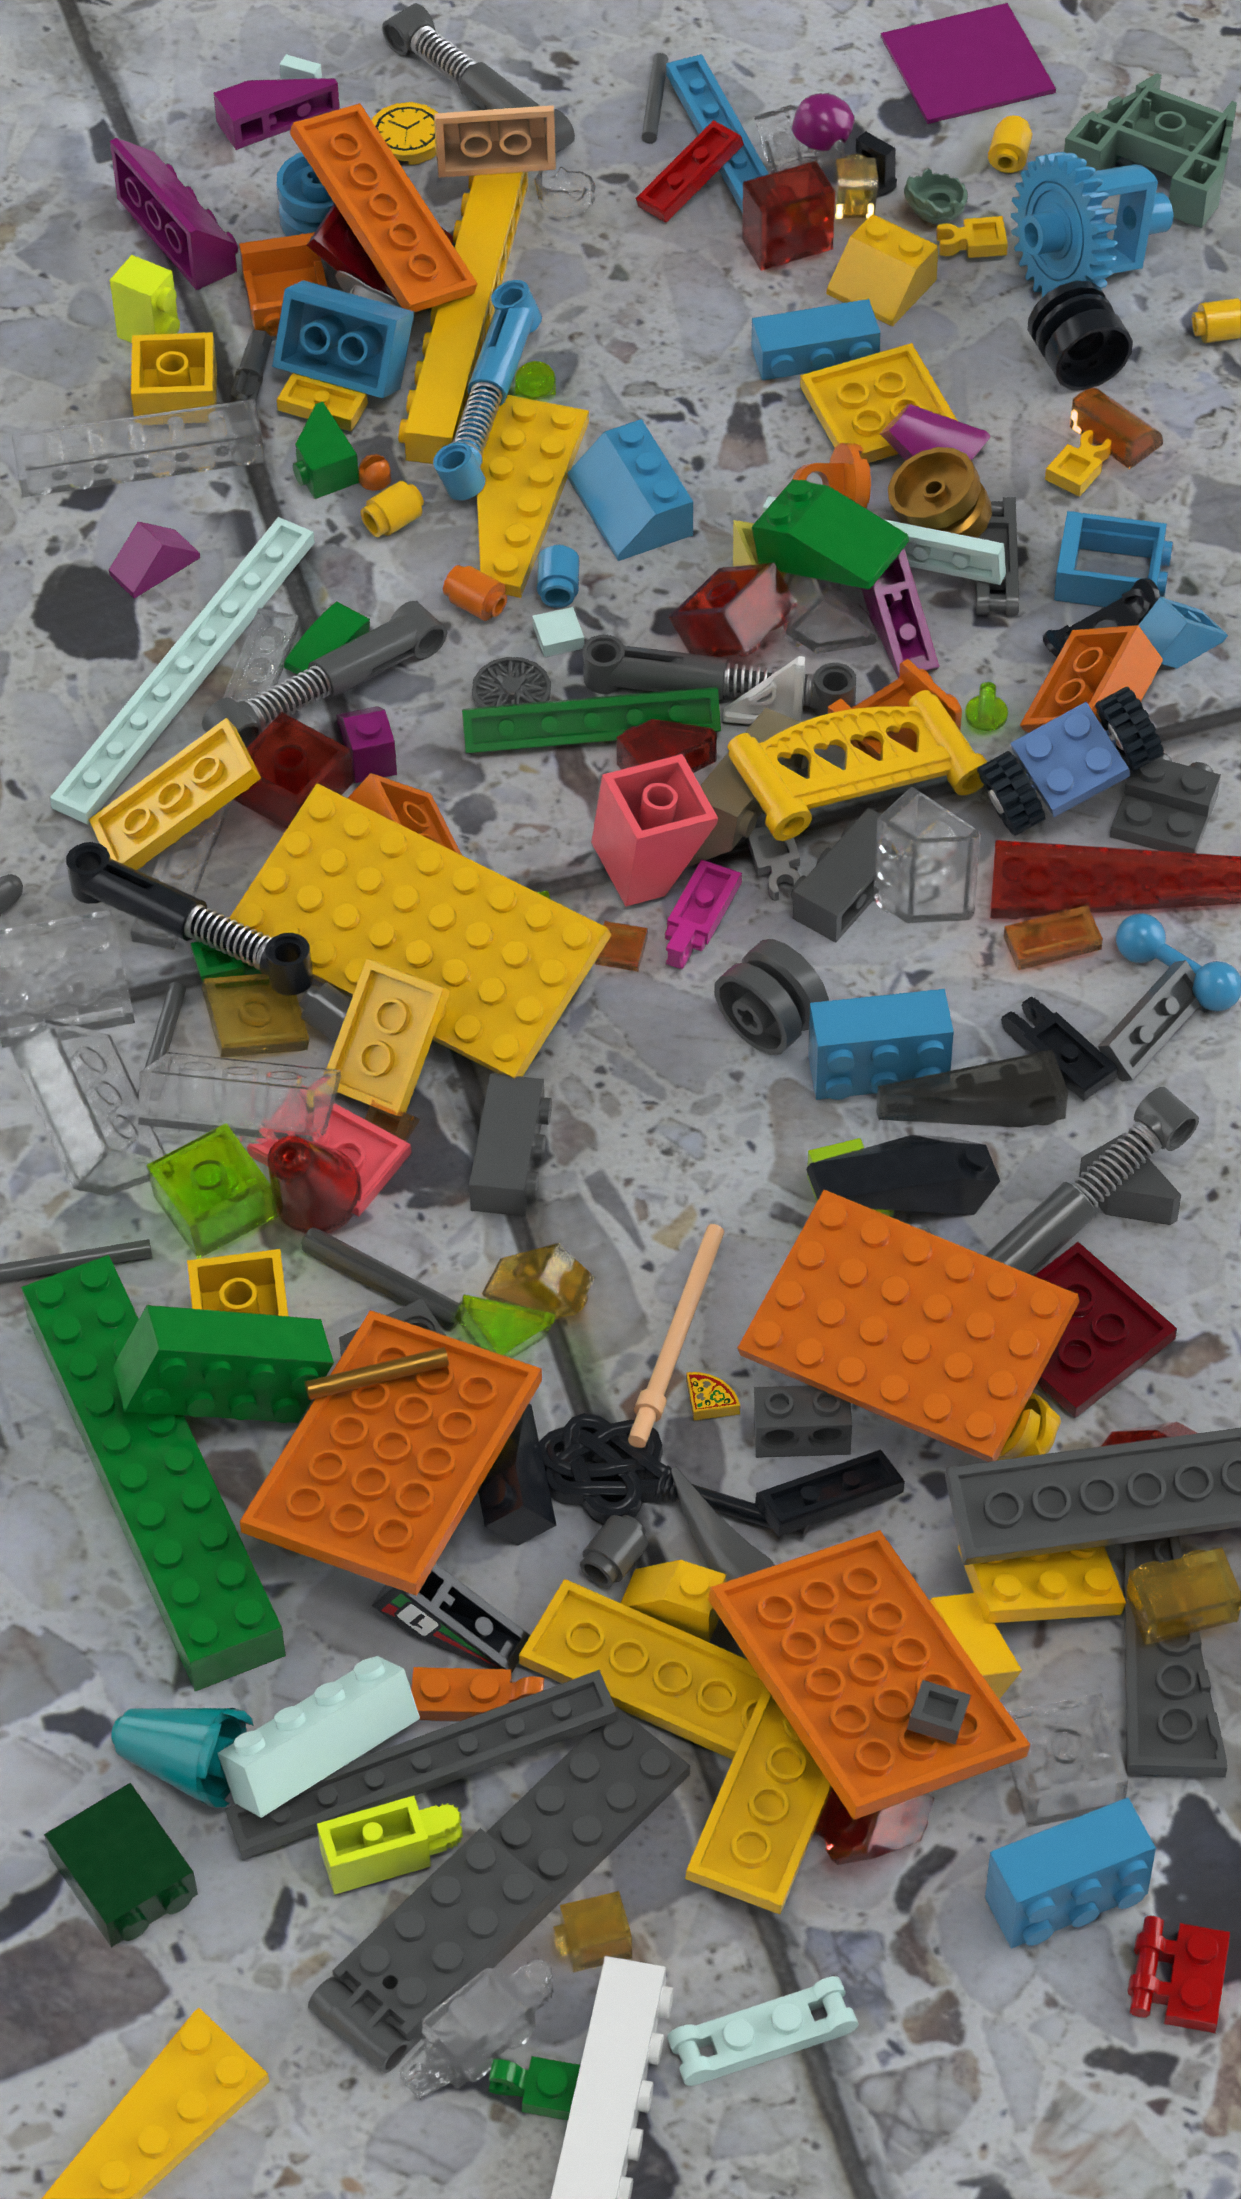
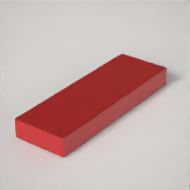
(689, 171)

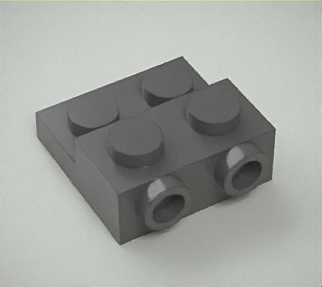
(1167, 805)

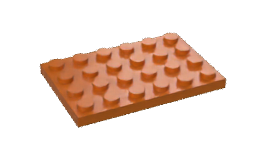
(909, 1326)
(392, 1465)
(844, 1657)

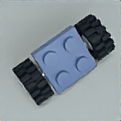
(1070, 760)

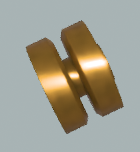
(940, 493)

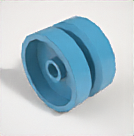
(300, 197)

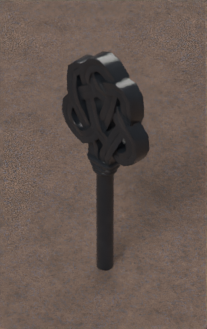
(615, 1481)

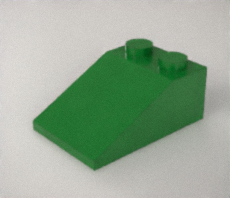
(826, 536)

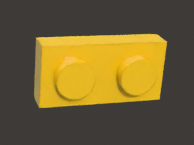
(303, 392)

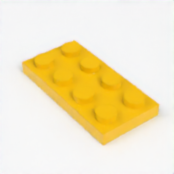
(176, 797)

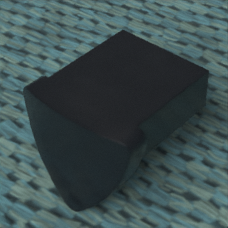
(885, 157)

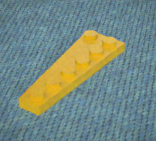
(165, 2115)

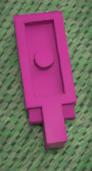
(699, 910)

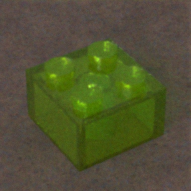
(212, 1190)

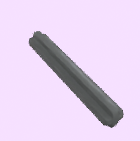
(378, 1275)

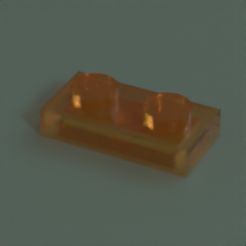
(1053, 937)

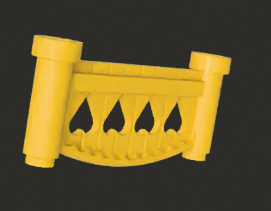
(788, 796)

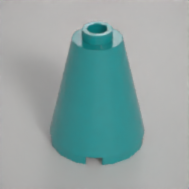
(181, 1746)

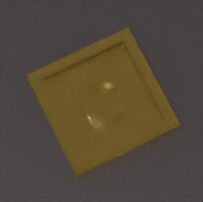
(253, 1017)

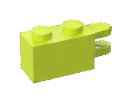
(385, 1841)

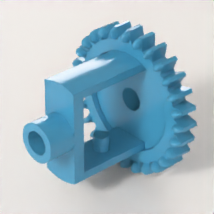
(1065, 225)

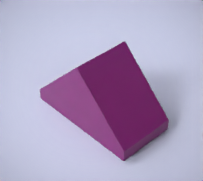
(151, 557)

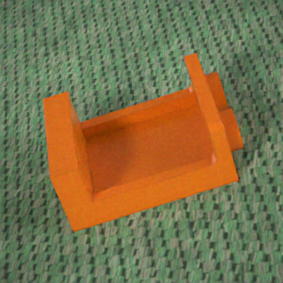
(272, 267)
(898, 693)

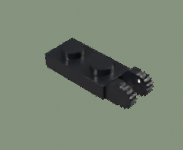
(1080, 1062)

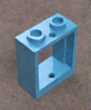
(1111, 536)

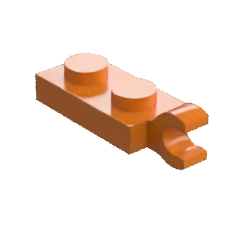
(466, 1692)

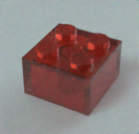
(788, 215)
(733, 610)
(290, 765)

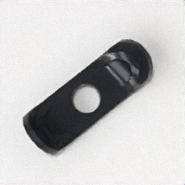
(1124, 612)

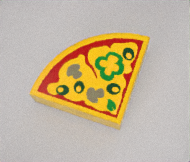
(710, 1396)

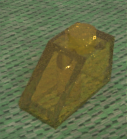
(855, 186)
(542, 1281)

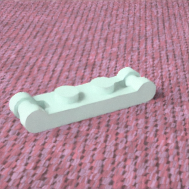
(762, 2032)

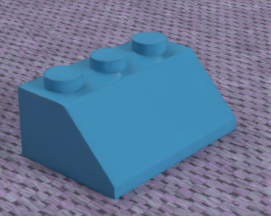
(632, 491)

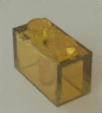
(1183, 1595)

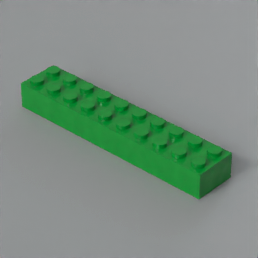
(154, 1482)

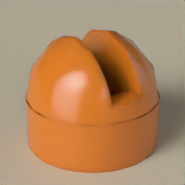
(374, 472)

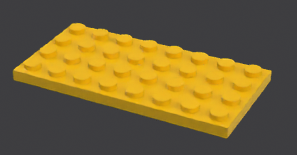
(397, 898)

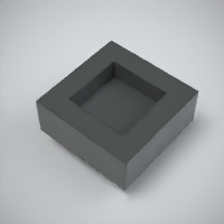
(938, 1712)

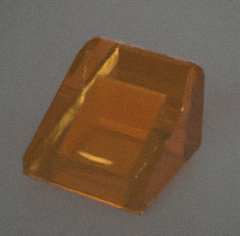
(399, 1125)

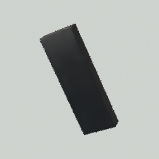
(829, 1492)

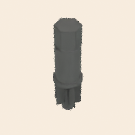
(250, 373)

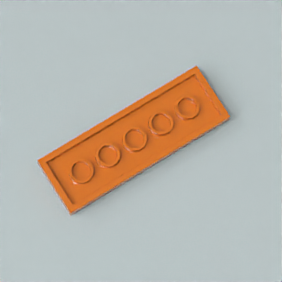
(383, 208)

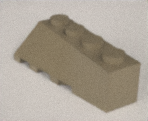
(732, 798)

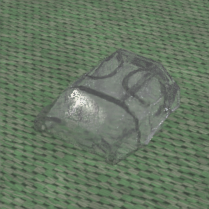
(782, 147)

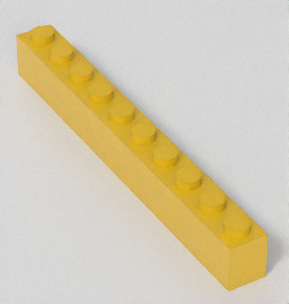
(461, 325)

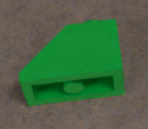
(324, 455)

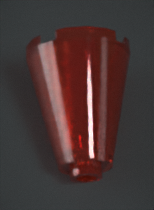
(312, 1184)

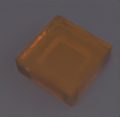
(624, 947)

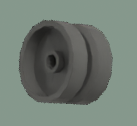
(769, 996)

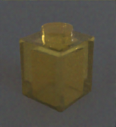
(593, 1930)

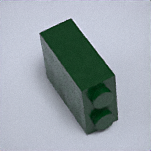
(121, 1865)

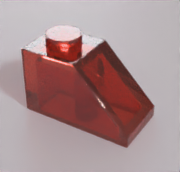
(665, 739)

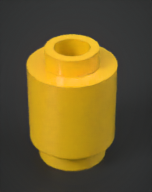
(1010, 144)
(1218, 320)
(392, 509)

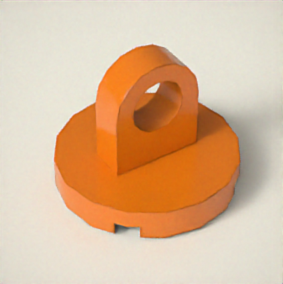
(844, 473)

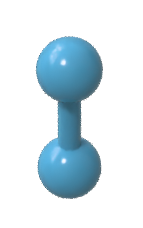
(1143, 939)

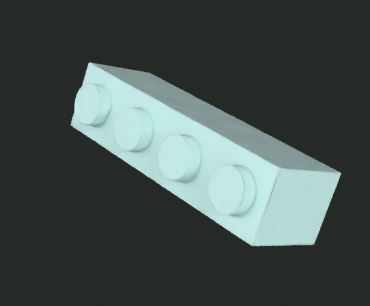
(318, 1735)

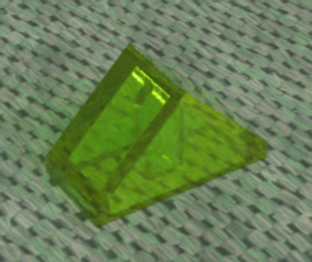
(502, 1326)

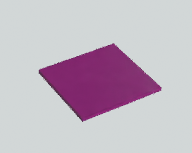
(967, 63)

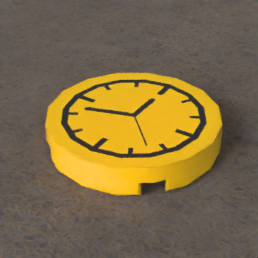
(408, 131)

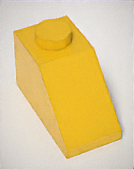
(676, 1595)

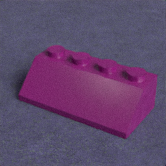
(172, 215)

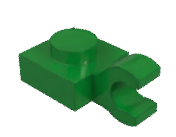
(545, 2087)

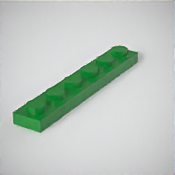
(584, 718)

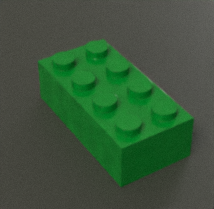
(221, 1364)

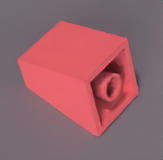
(650, 826)

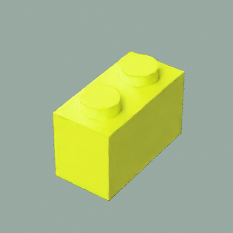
(143, 299)

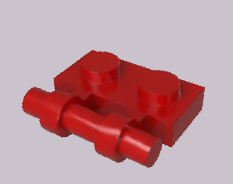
(1196, 1976)

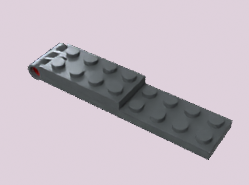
(496, 1889)

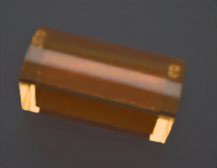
(1130, 435)

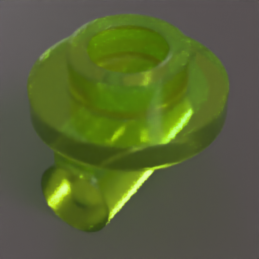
(535, 380)
(986, 710)

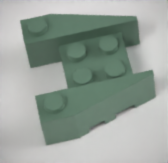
(1164, 135)

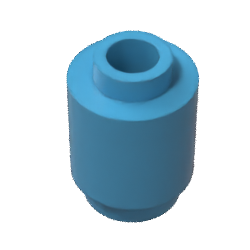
(558, 575)

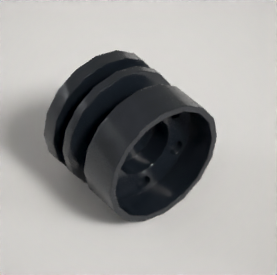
(1080, 335)

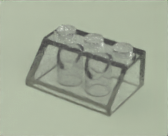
(925, 861)

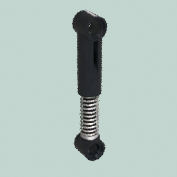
(101, 879)

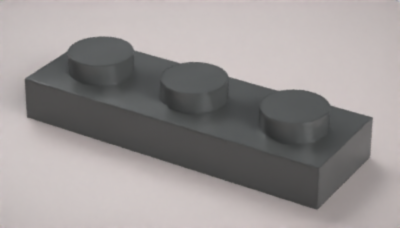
(1151, 1021)

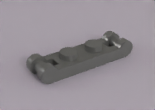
(1001, 529)

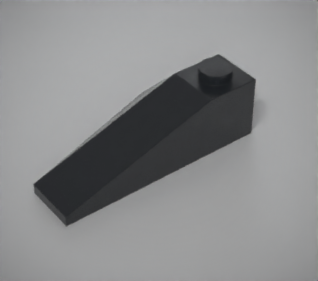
(911, 1175)

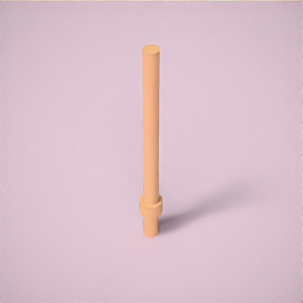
(652, 1400)

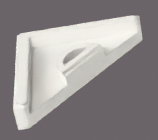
(778, 692)

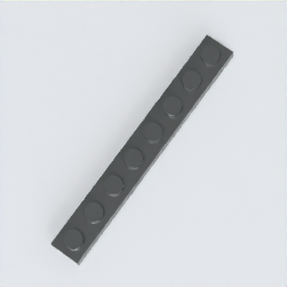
(431, 1761)

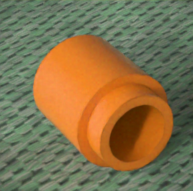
(475, 592)

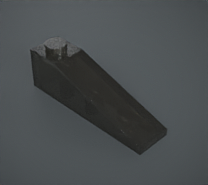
(996, 1093)

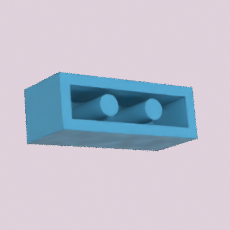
(813, 338)

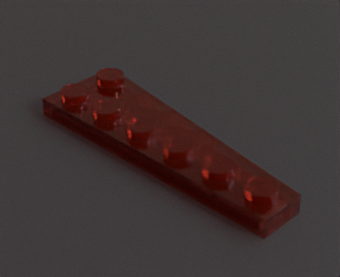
(1055, 878)

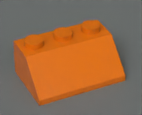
(1092, 668)
(405, 806)

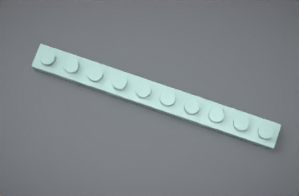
(181, 671)

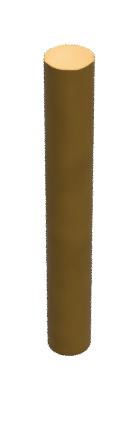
(376, 1373)

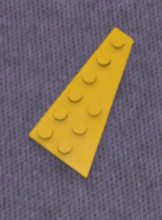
(525, 475)

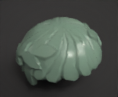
(936, 197)

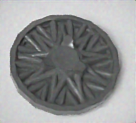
(510, 682)

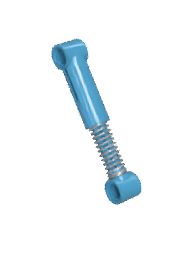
(512, 322)

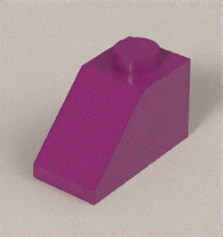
(370, 741)

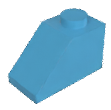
(1180, 632)

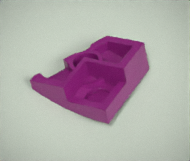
(922, 430)

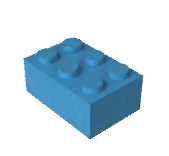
(342, 339)
(878, 1041)
(1070, 1873)

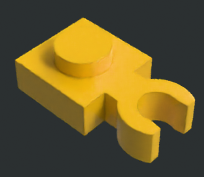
(978, 237)
(1078, 467)

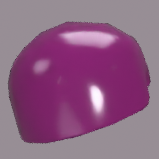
(822, 121)

